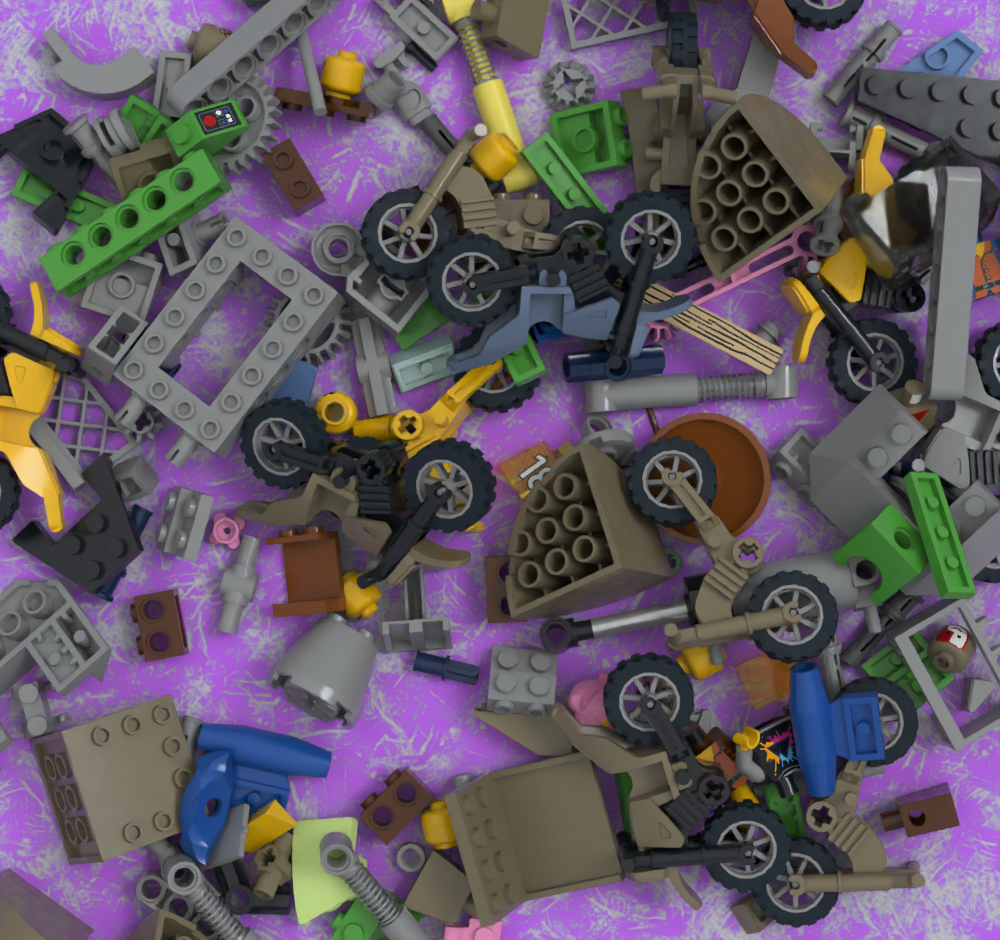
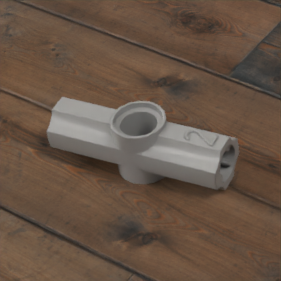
(373, 367)

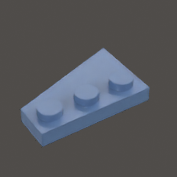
(948, 57)

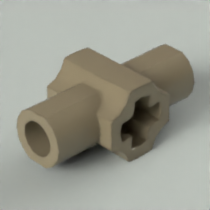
(274, 866)

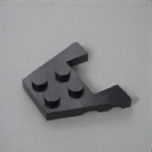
(52, 160)
(96, 545)

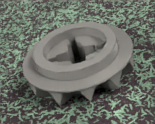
(564, 100)

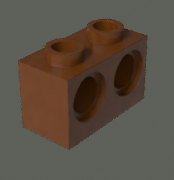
(294, 177)
(496, 590)
(169, 623)
(402, 810)

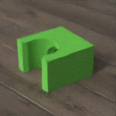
(892, 546)

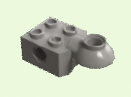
(381, 298)

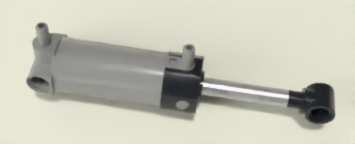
(842, 580)

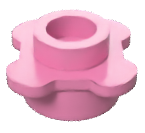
(219, 536)

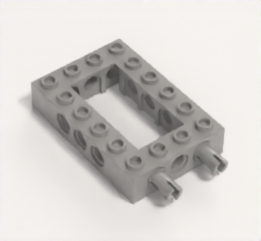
(264, 370)

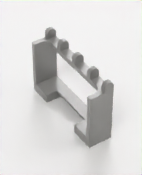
(906, 653)

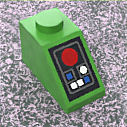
(207, 128)

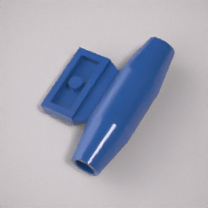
(827, 729)
(263, 762)

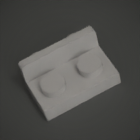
(792, 463)

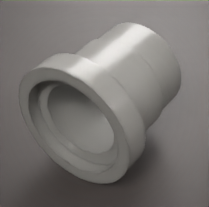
(385, 90)

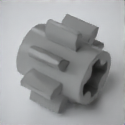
(147, 431)

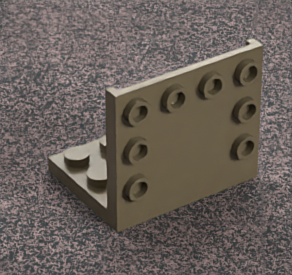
(116, 780)
(533, 833)

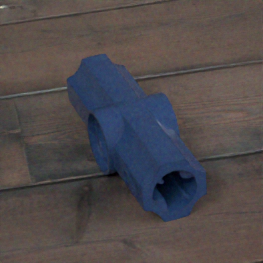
(594, 365)

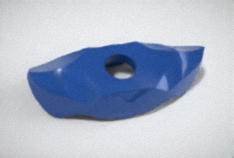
(211, 780)

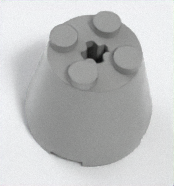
(327, 670)

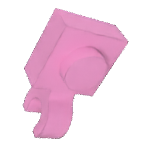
(472, 931)

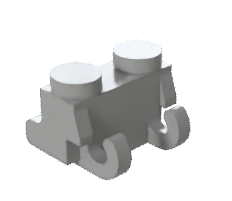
(842, 147)
(37, 708)

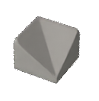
(135, 478)

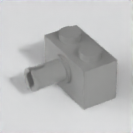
(188, 243)

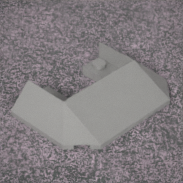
(851, 490)
(48, 629)

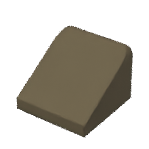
(750, 914)

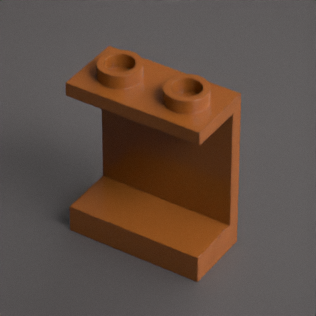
(311, 572)

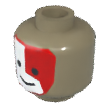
(951, 649)

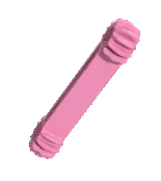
(744, 275)

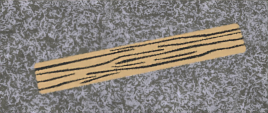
(717, 331)

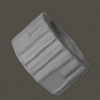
(411, 867)

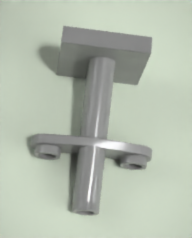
(417, 631)

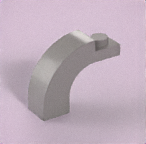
(102, 82)

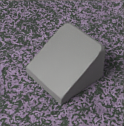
(975, 693)

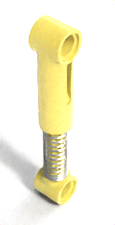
(488, 91)

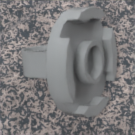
(613, 442)

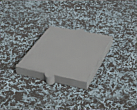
(232, 839)

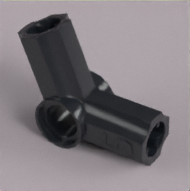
(234, 877)

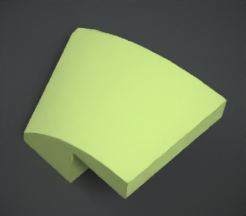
(312, 886)

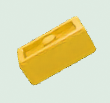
(267, 825)

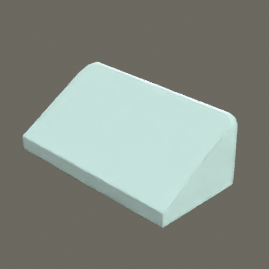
(422, 363)

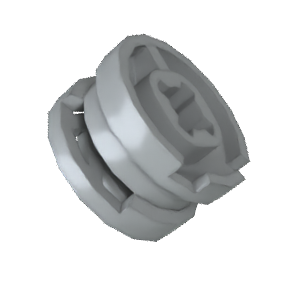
(116, 133)

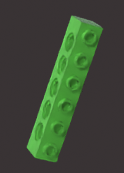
(125, 242)

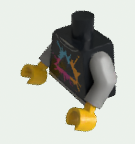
(768, 754)

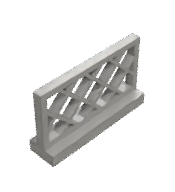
(574, 44)
(60, 456)

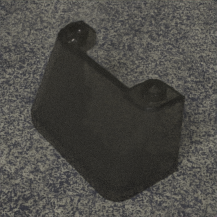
(899, 222)

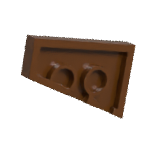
(355, 110)

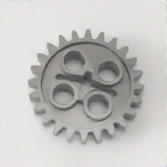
(259, 99)

